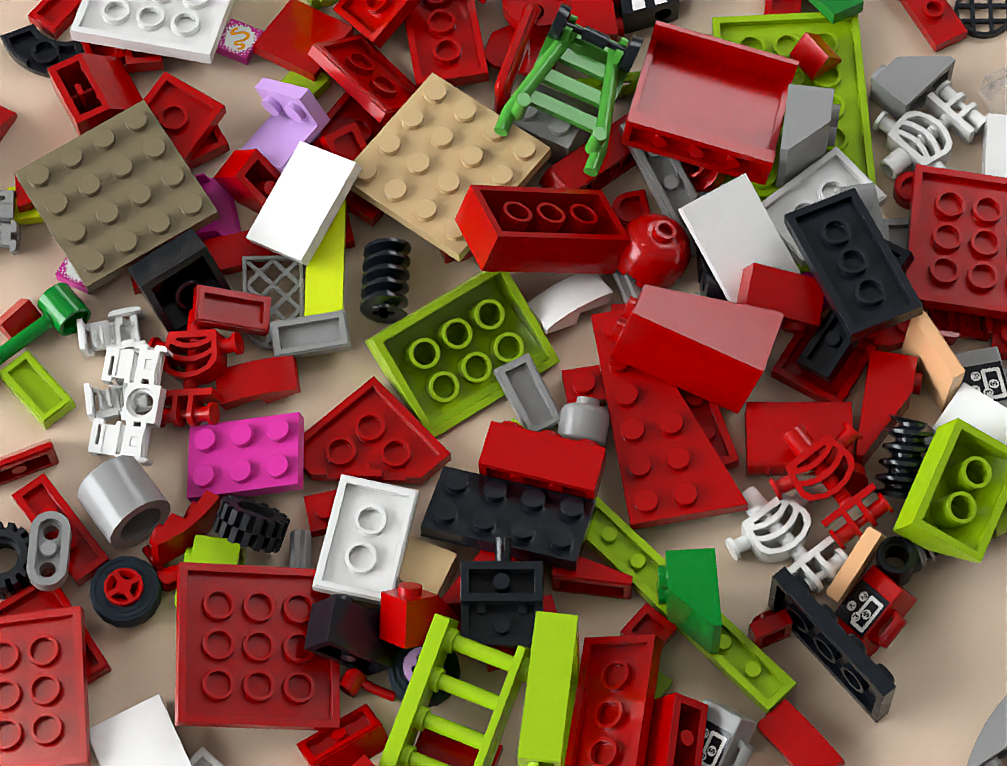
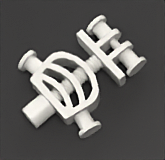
(915, 133)
(767, 518)

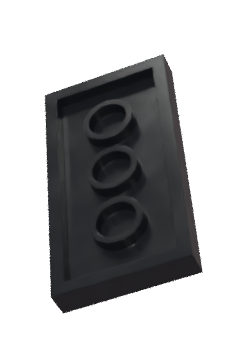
(853, 265)
(479, 508)
(837, 651)

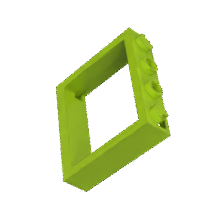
(550, 690)

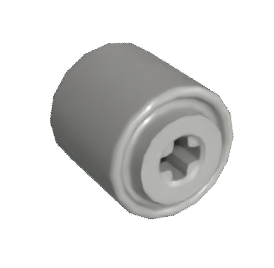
(123, 501)

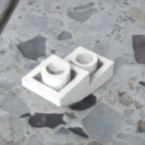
(564, 301)

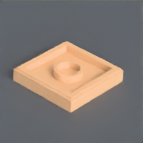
(935, 359)

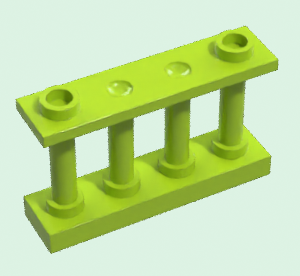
(430, 677)

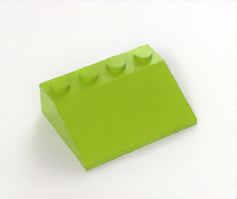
(449, 348)

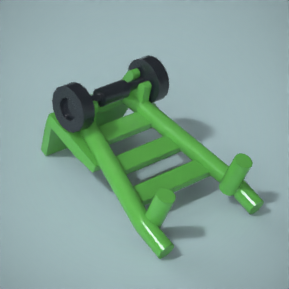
(587, 53)

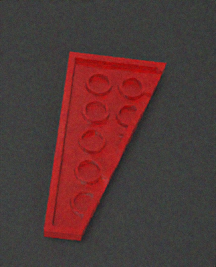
(660, 447)

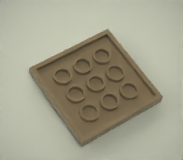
(116, 195)

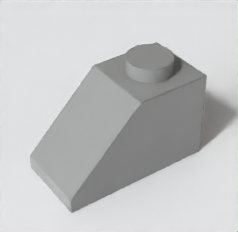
(908, 81)

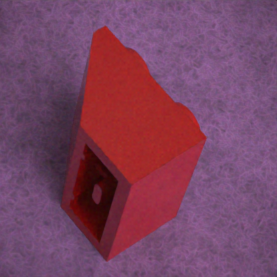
(93, 89)

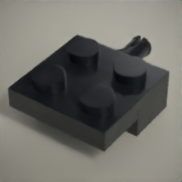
(501, 599)

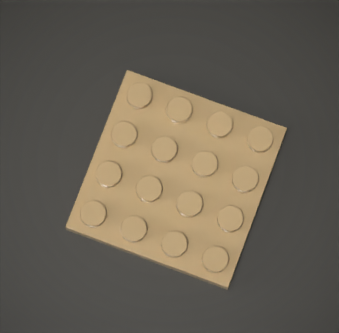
(434, 153)

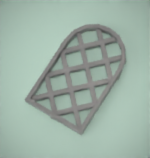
(247, 261)

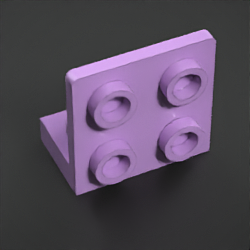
(293, 119)

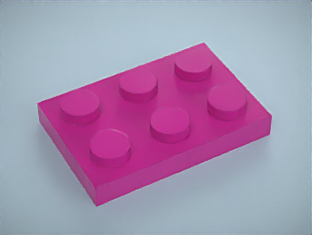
(246, 457)

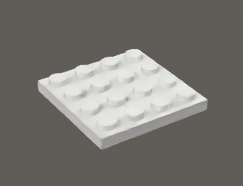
(156, 27)

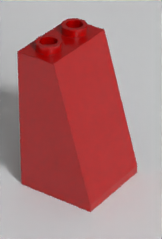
(697, 343)

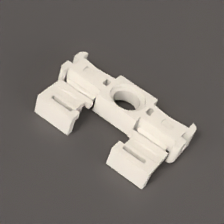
(118, 334)
(135, 435)

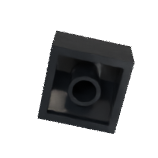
(170, 276)

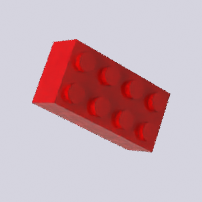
(541, 230)

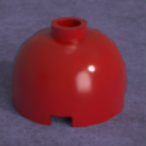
(656, 251)

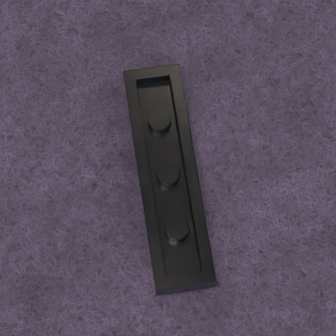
(830, 345)

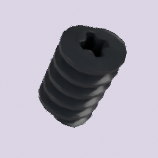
(385, 280)
(905, 456)

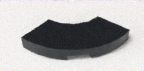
(36, 51)

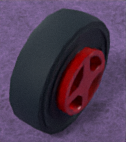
(119, 578)

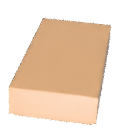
(855, 564)

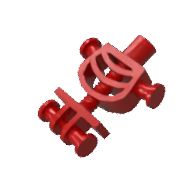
(204, 363)
(808, 451)

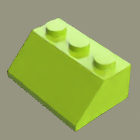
(956, 493)

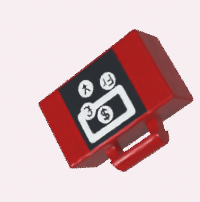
(875, 610)

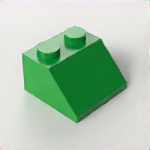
(691, 595)

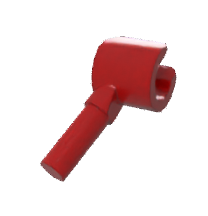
(167, 575)
(354, 680)

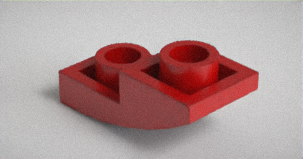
(258, 379)
(178, 533)
(797, 738)

